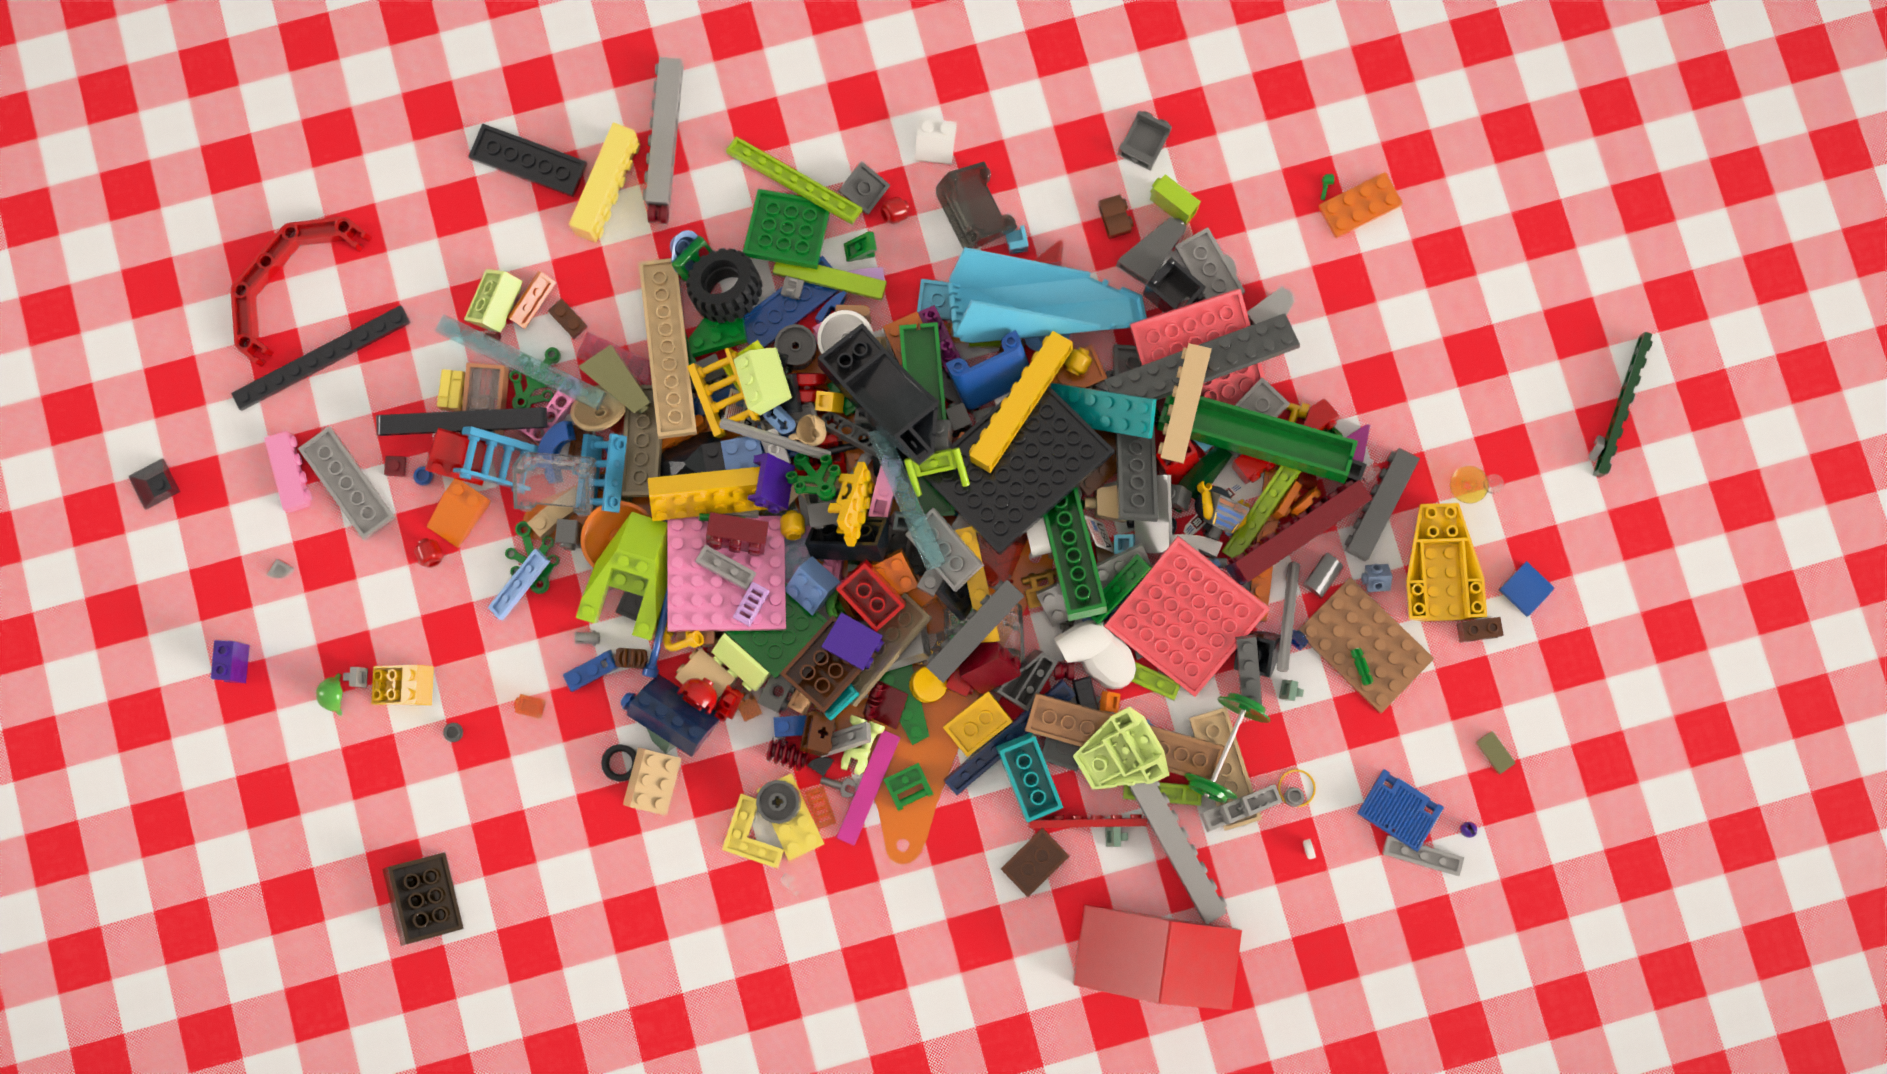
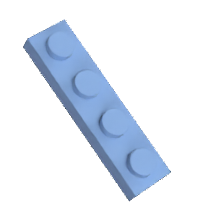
(518, 584)

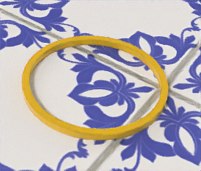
(1314, 788)

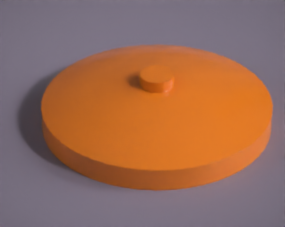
(601, 528)

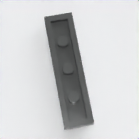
(1248, 667)

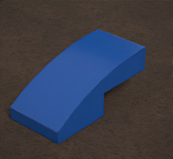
(838, 299)

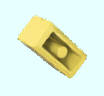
(451, 390)

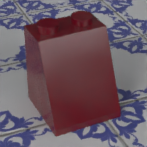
(989, 667)

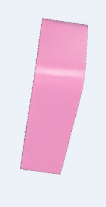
(552, 409)

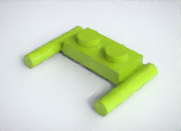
(938, 462)

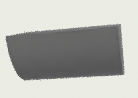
(1323, 575)

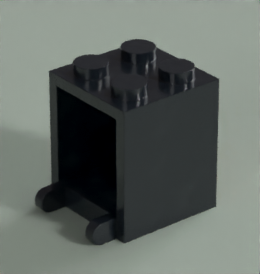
(1172, 285)

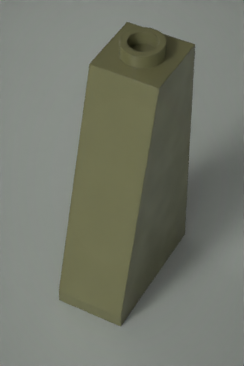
(615, 377)

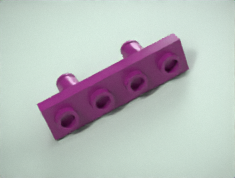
(947, 347)

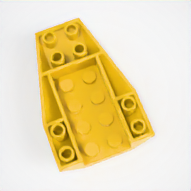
(1443, 568)

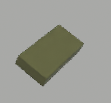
(1495, 752)

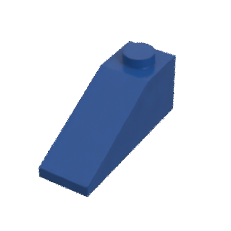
(789, 726)

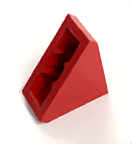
(1052, 255)

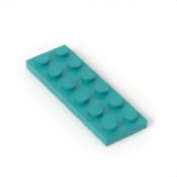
(1110, 410)

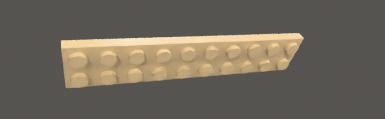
(667, 349)

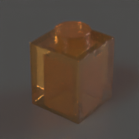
(529, 706)

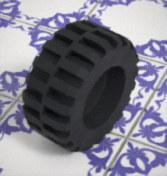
(713, 269)

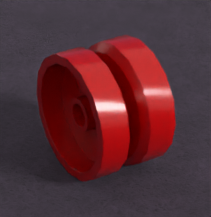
(807, 385)

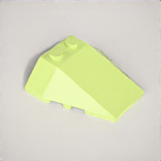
(1122, 753)

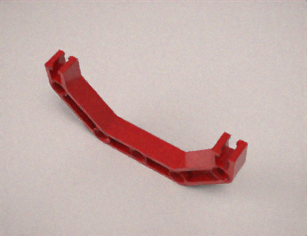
(258, 275)

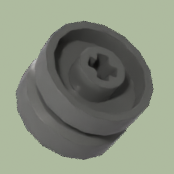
(805, 341)
(767, 799)

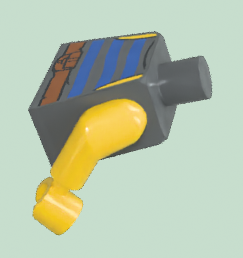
(1222, 511)

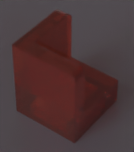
(1307, 481)

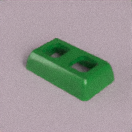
(689, 253)

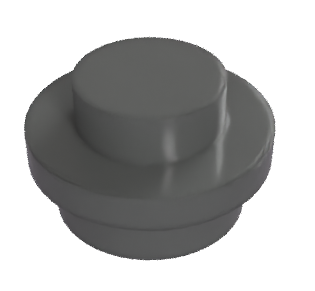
(453, 732)

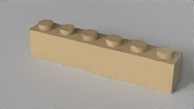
(1185, 404)

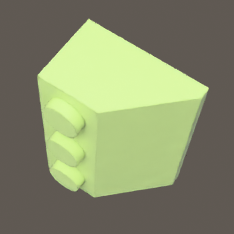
(493, 300)
(762, 379)
(740, 663)

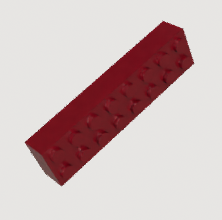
(1294, 535)

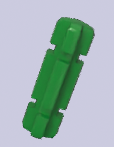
(1362, 666)

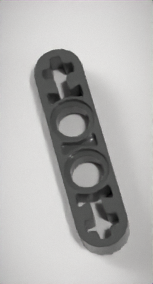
(851, 438)

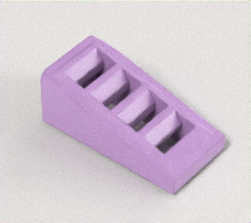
(756, 587)

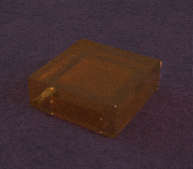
(749, 709)

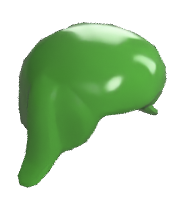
(330, 694)

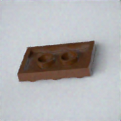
(1035, 862)

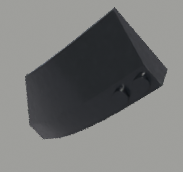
(883, 392)

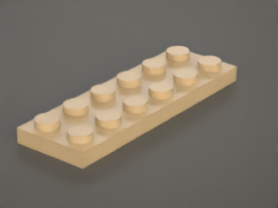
(1216, 728)

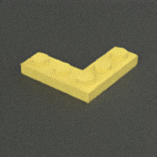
(737, 836)

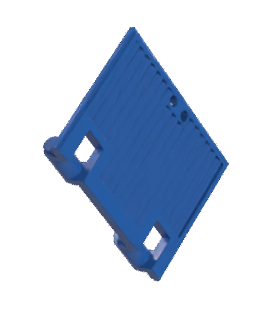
(1400, 810)

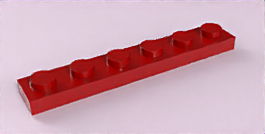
(1095, 821)

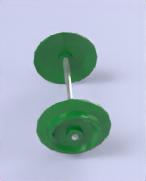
(1245, 708)

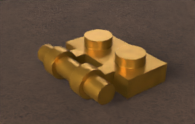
(1031, 596)

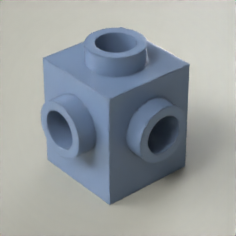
(1377, 577)

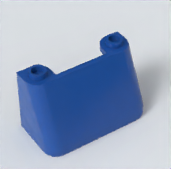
(991, 377)

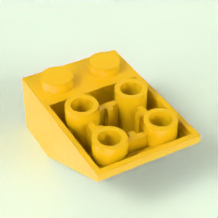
(402, 685)

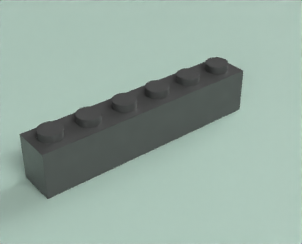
(1383, 502)
(974, 631)

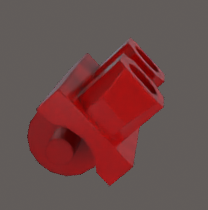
(728, 703)

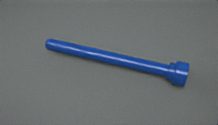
(650, 669)

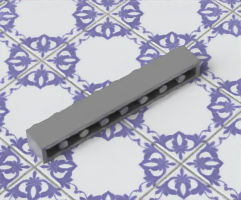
(664, 131)
(1179, 851)

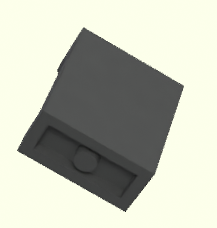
(1145, 140)

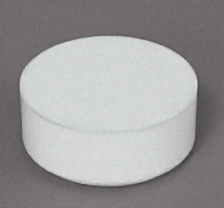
(1309, 850)

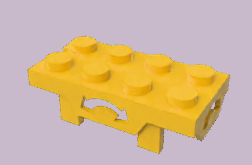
(854, 508)

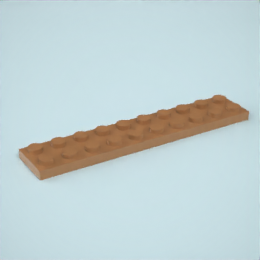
(1078, 723)

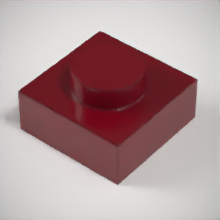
(395, 466)

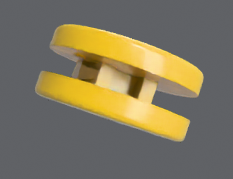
(926, 686)

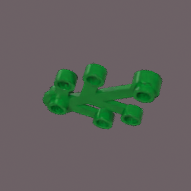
(533, 384)
(825, 491)
(529, 548)

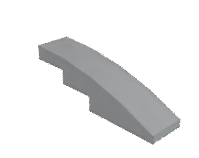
(1241, 808)

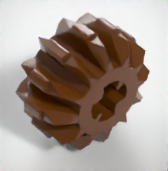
(631, 658)

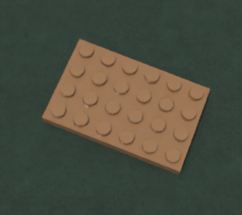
(1355, 621)

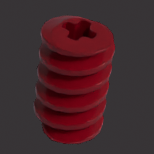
(787, 755)

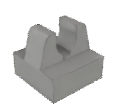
(792, 288)
(356, 677)

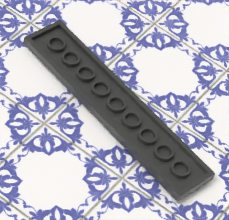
(1227, 355)
(1134, 458)

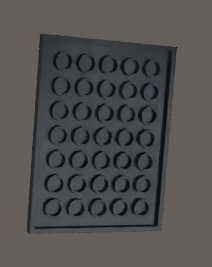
(1037, 471)

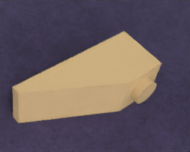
(546, 520)

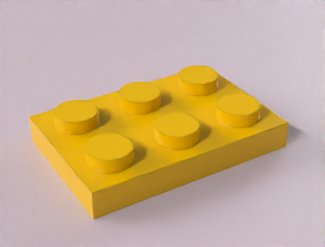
(977, 723)

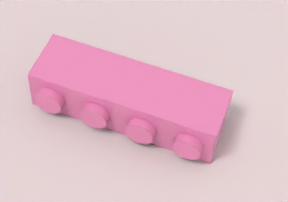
(288, 472)

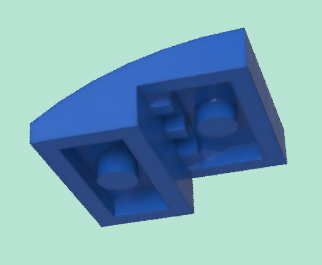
(1526, 589)

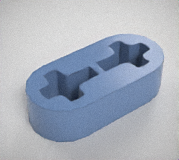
(779, 418)

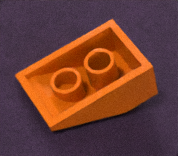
(458, 512)

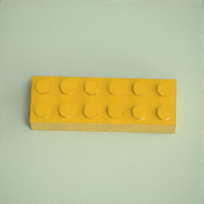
(703, 493)

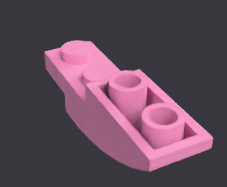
(882, 497)

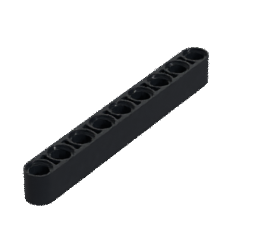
(455, 421)

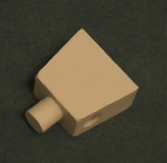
(1104, 503)

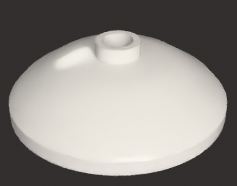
(838, 326)

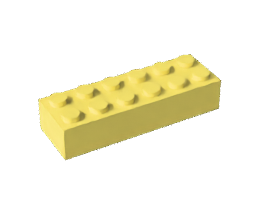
(605, 182)

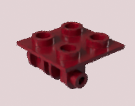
(885, 704)

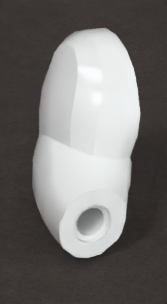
(1101, 653)

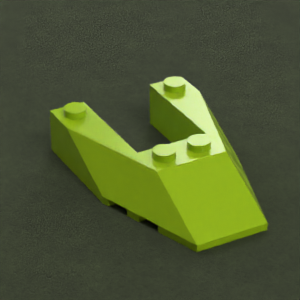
(633, 563)

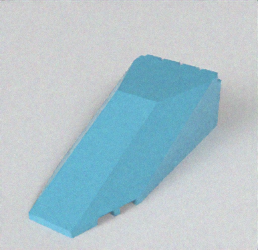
(1007, 293)

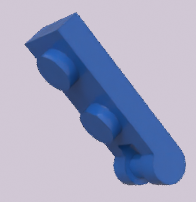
(590, 671)

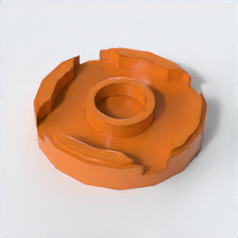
(1304, 501)

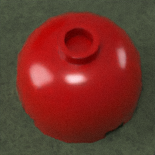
(699, 694)

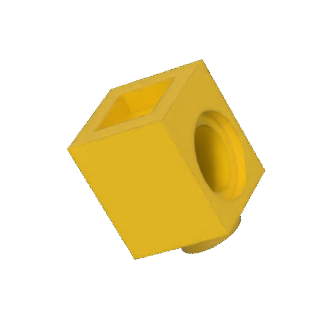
(829, 401)

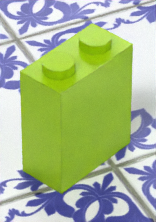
(1174, 199)

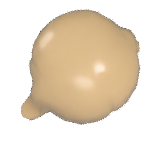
(810, 430)

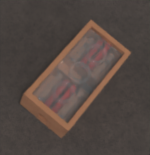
(485, 388)

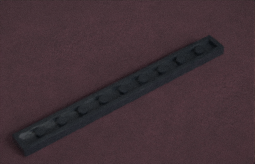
(320, 358)

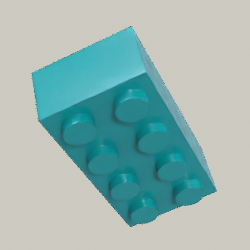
(1029, 777)

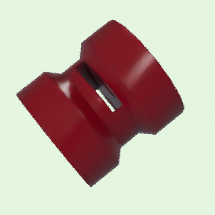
(658, 213)
(1064, 670)

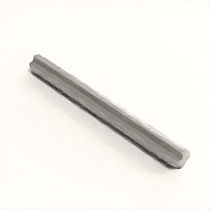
(772, 438)
(1288, 617)

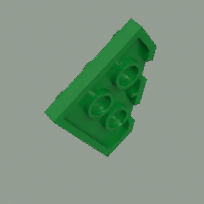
(716, 336)

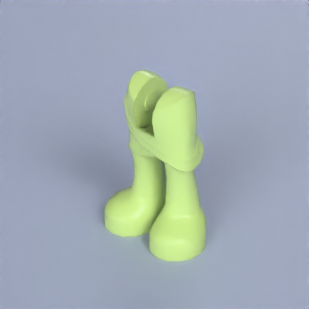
(863, 752)

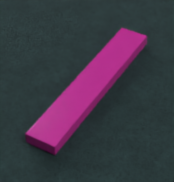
(868, 787)

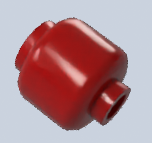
(894, 210)
(428, 553)

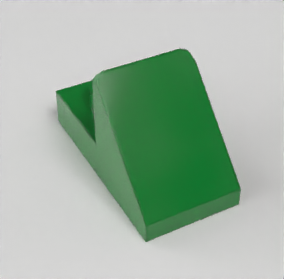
(860, 247)

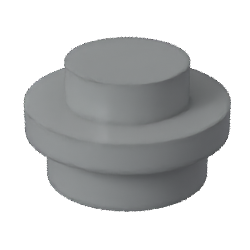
(1294, 797)

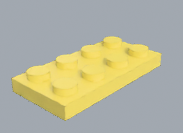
(801, 832)

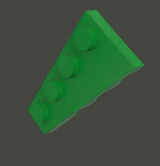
(912, 717)

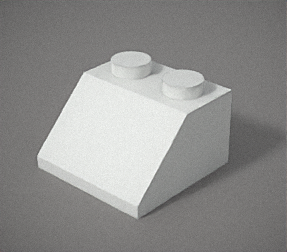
(935, 141)

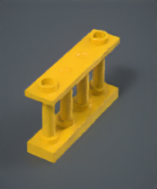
(705, 391)

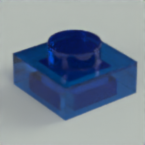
(1299, 639)

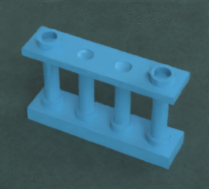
(492, 440)
(614, 465)

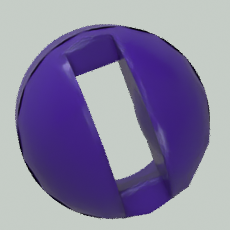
(1466, 832)

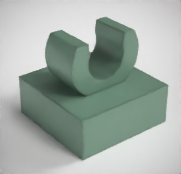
(1290, 690)
(1114, 836)

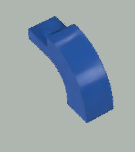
(557, 438)

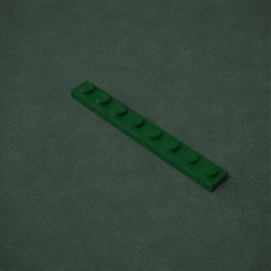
(1625, 397)

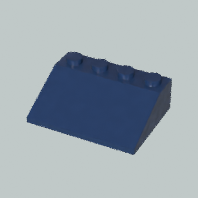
(671, 717)

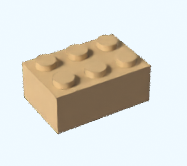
(652, 781)

